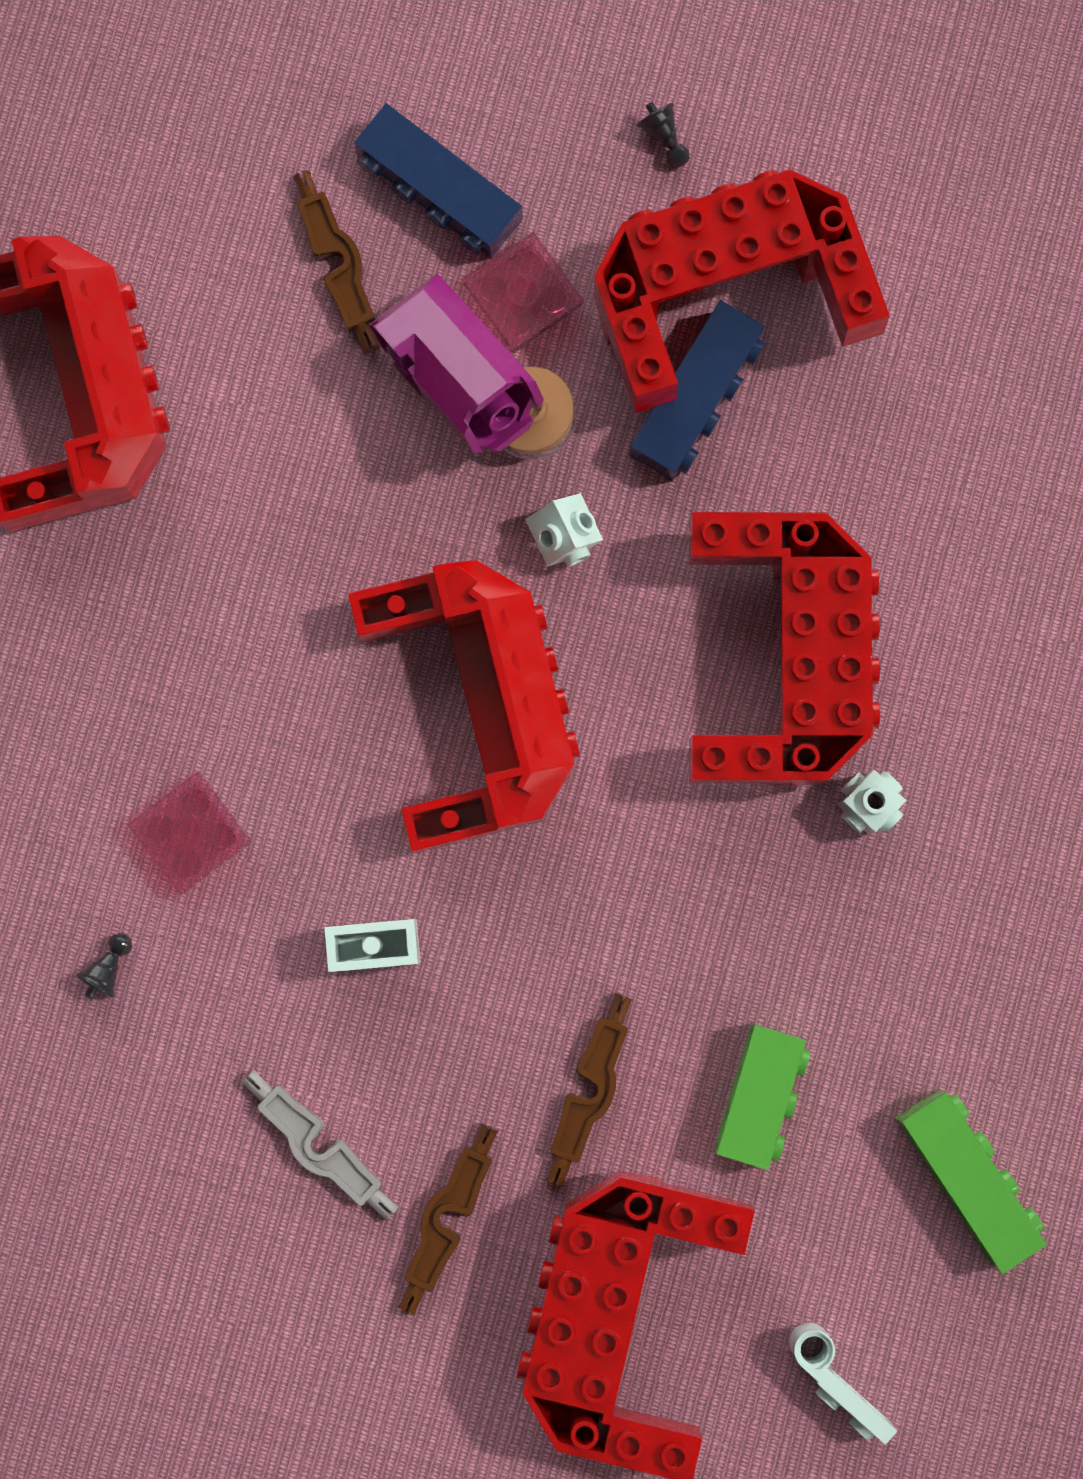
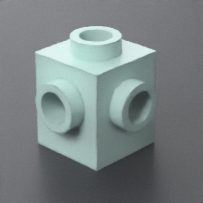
(564, 530)
(857, 810)

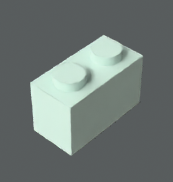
(372, 945)

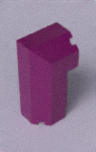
(458, 366)

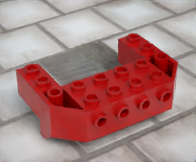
(722, 239)
(101, 379)
(823, 646)
(505, 688)
(591, 1314)

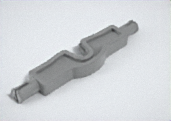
(337, 1162)

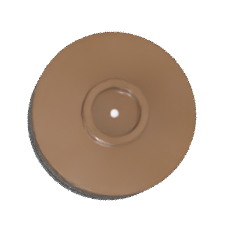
(552, 422)

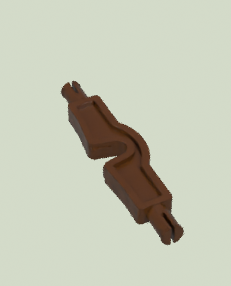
(328, 242)
(580, 1111)
(438, 1240)

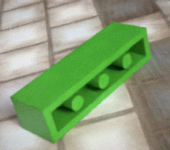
(971, 1180)

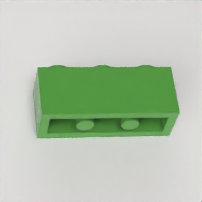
(761, 1097)

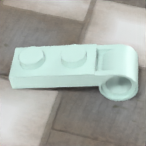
(834, 1389)

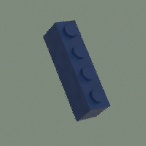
(437, 181)
(703, 380)

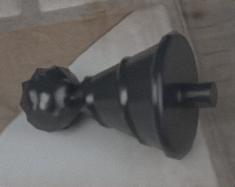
(661, 126)
(102, 973)

